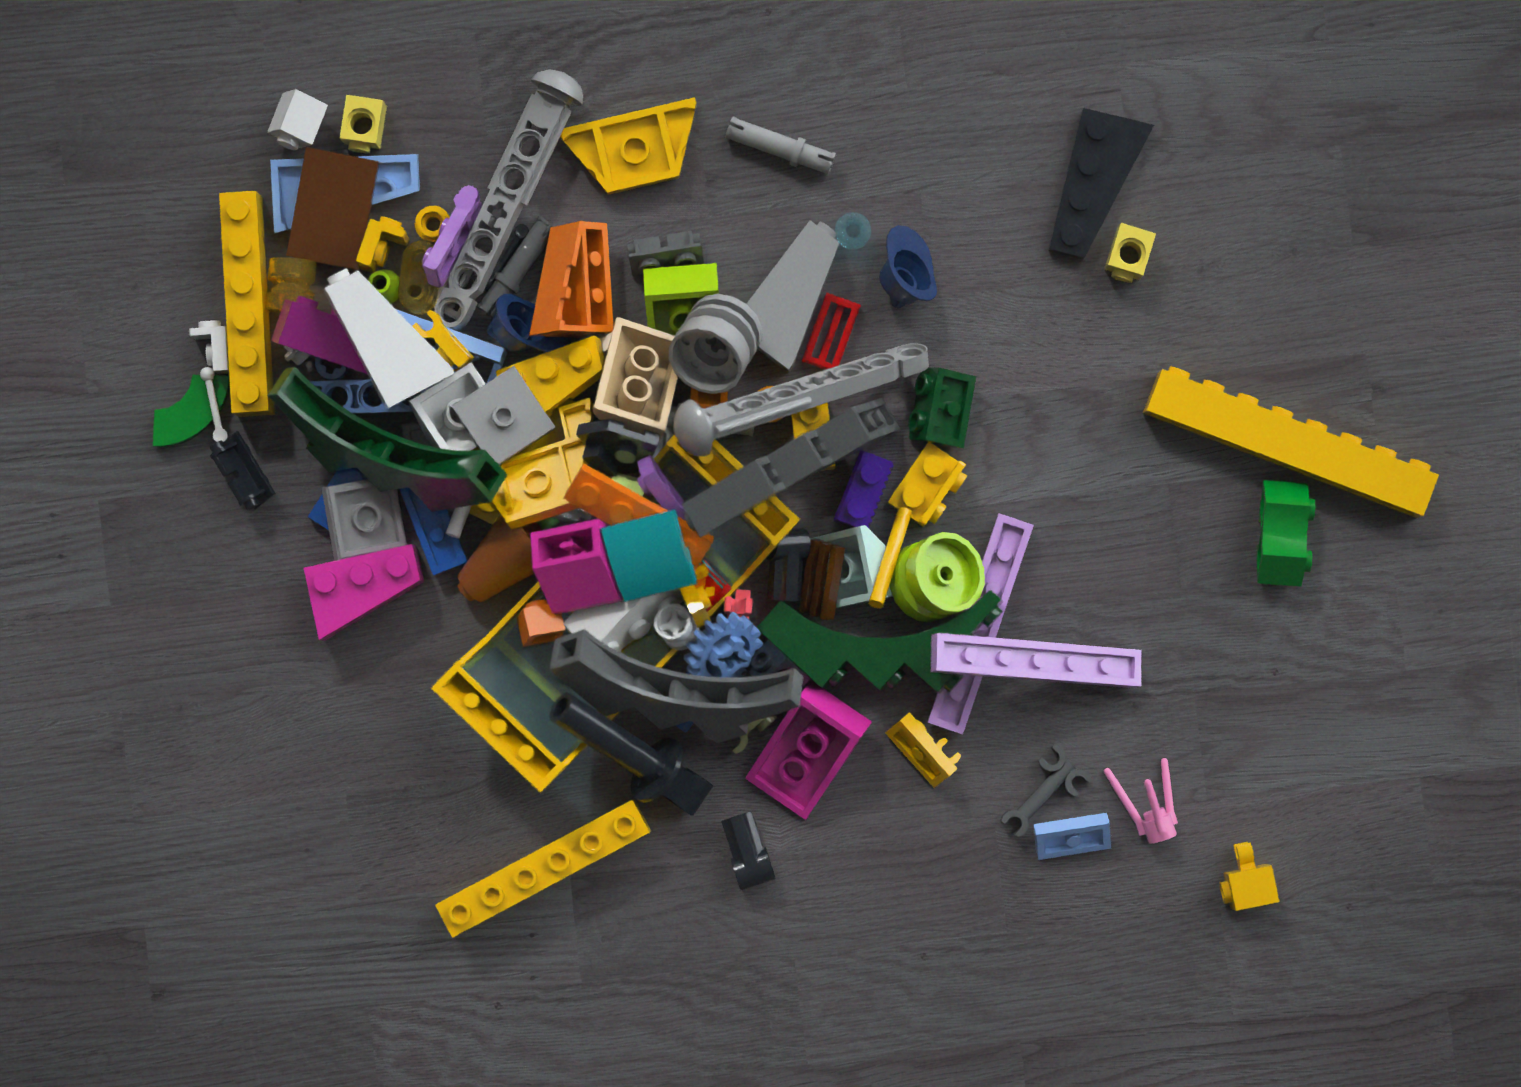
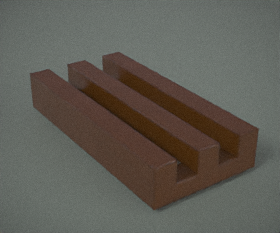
(818, 577)

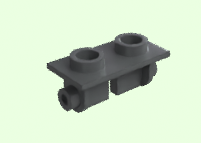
(682, 250)

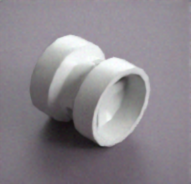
(669, 623)

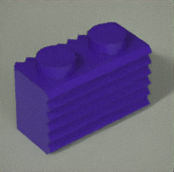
(863, 490)

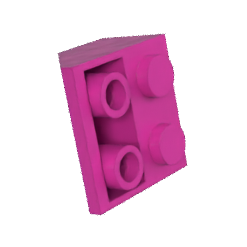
(574, 567)

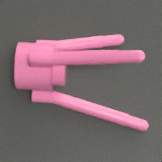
(1158, 822)

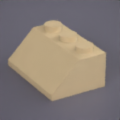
(636, 378)

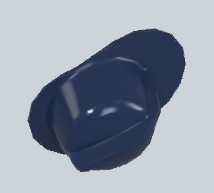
(909, 268)
(513, 325)

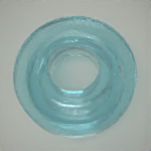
(853, 219)

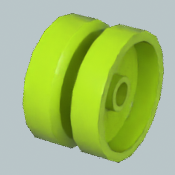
(937, 577)

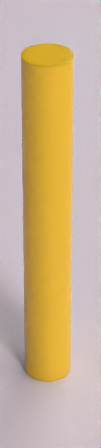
(890, 557)

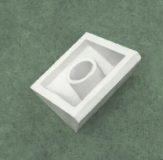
(435, 410)

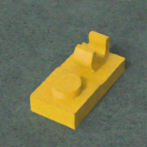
(696, 598)
(921, 751)

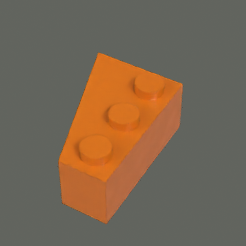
(575, 283)

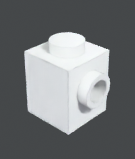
(297, 119)

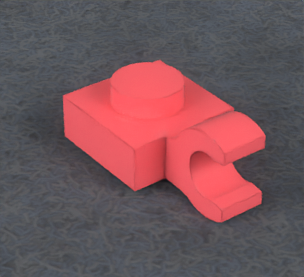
(740, 605)

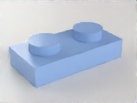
(1072, 836)

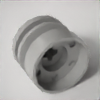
(715, 343)

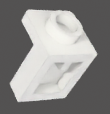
(218, 349)

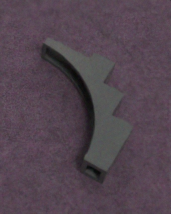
(667, 697)

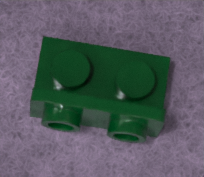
(941, 407)

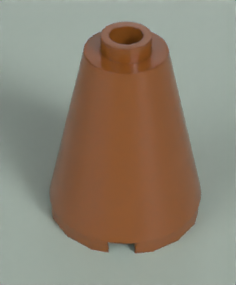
(498, 561)

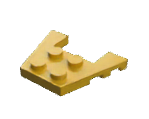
(543, 475)

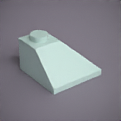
(860, 564)

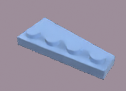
(395, 178)

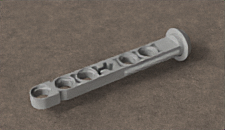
(549, 113)
(698, 427)

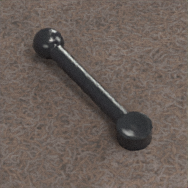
(520, 233)

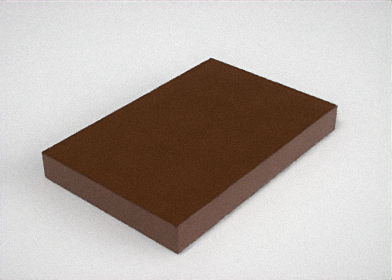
(332, 207)

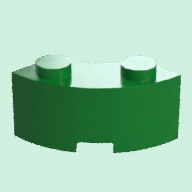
(1283, 537)

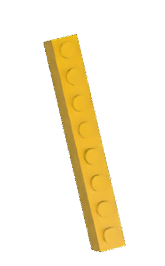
(1291, 443)

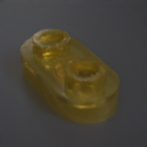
(413, 277)

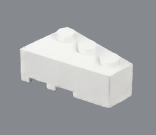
(621, 621)

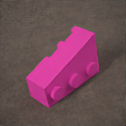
(358, 585)

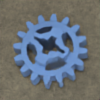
(723, 647)

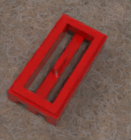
(842, 303)

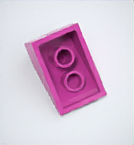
(808, 750)

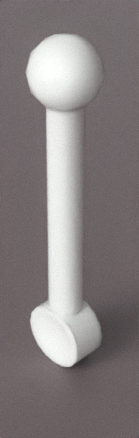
(207, 375)

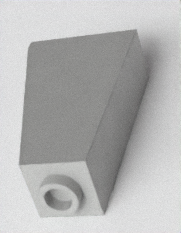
(792, 292)

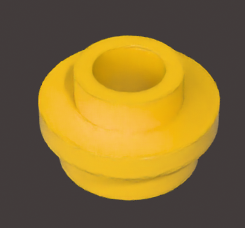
(422, 219)

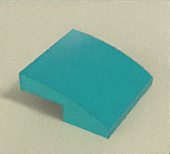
(649, 555)

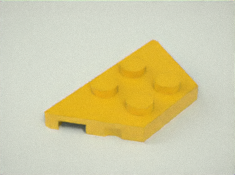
(634, 146)

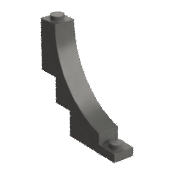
(789, 465)

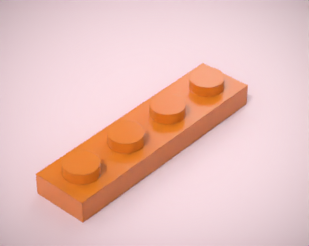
(618, 504)

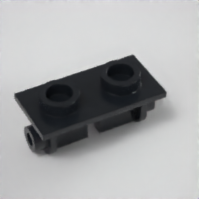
(250, 483)

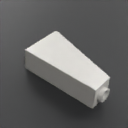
(386, 344)

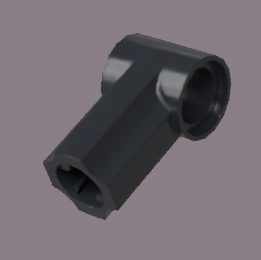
(787, 566)
(749, 858)

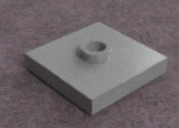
(503, 416)
(362, 519)

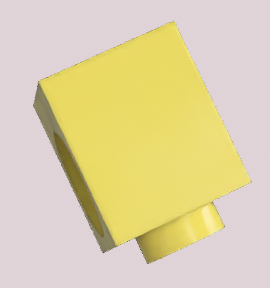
(357, 108)
(1134, 237)

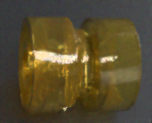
(289, 279)

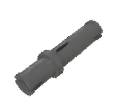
(517, 267)

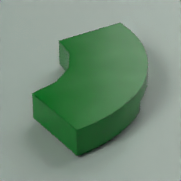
(190, 414)

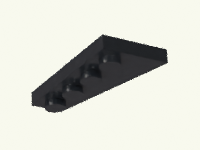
(1096, 172)

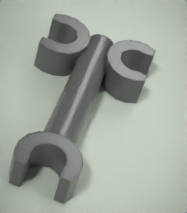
(1063, 772)

